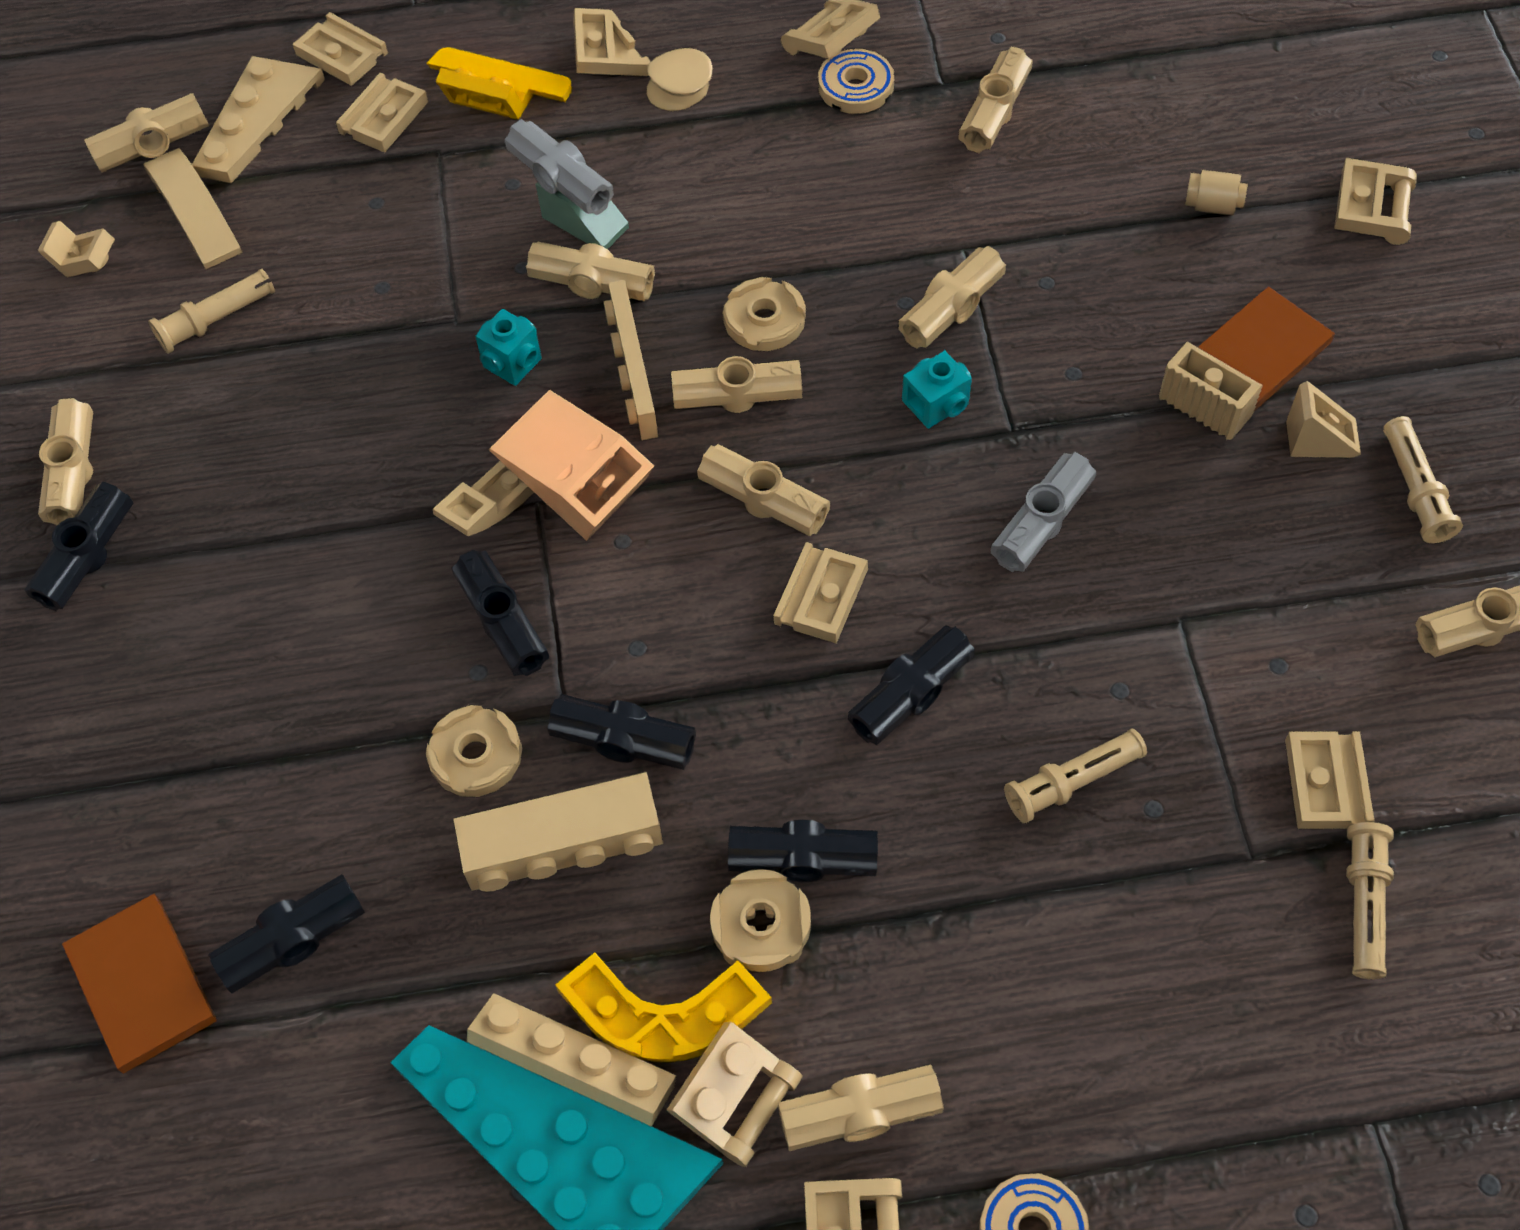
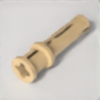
(194, 319)
(1426, 494)
(1053, 779)
(1365, 875)

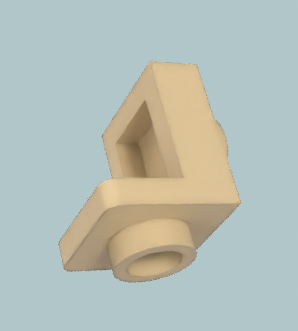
(75, 253)

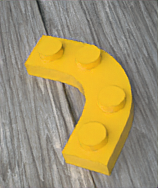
(657, 1030)

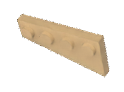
(252, 113)

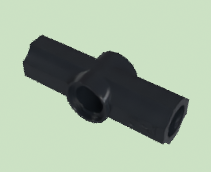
(79, 546)
(510, 630)
(911, 684)
(621, 731)
(803, 850)
(286, 934)

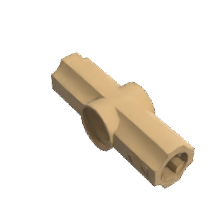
(995, 100)
(126, 139)
(589, 270)
(952, 297)
(736, 384)
(65, 461)
(782, 501)
(1469, 624)
(860, 1107)

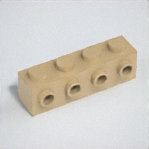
(558, 832)

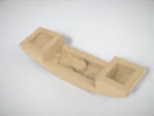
(193, 207)
(485, 502)

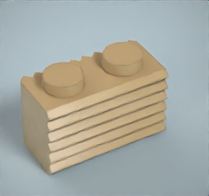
(1209, 390)

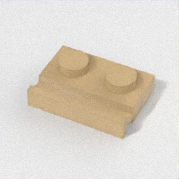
(340, 49)
(382, 112)
(821, 592)
(1328, 780)

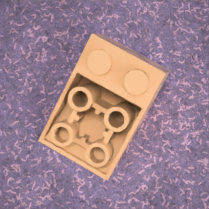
(572, 462)

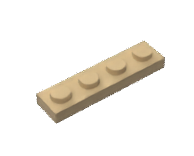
(633, 373)
(571, 1059)

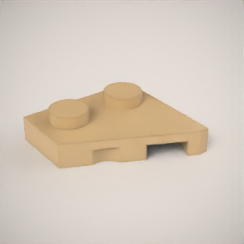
(604, 45)

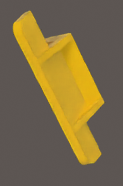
(494, 83)

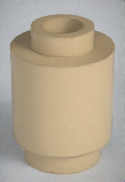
(1216, 192)

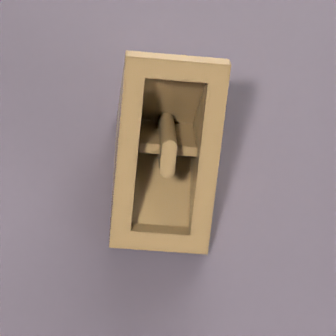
(1320, 426)

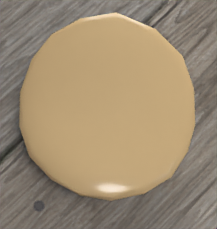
(679, 79)

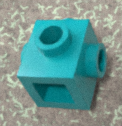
(508, 346)
(937, 389)

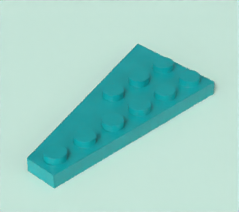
(554, 1146)

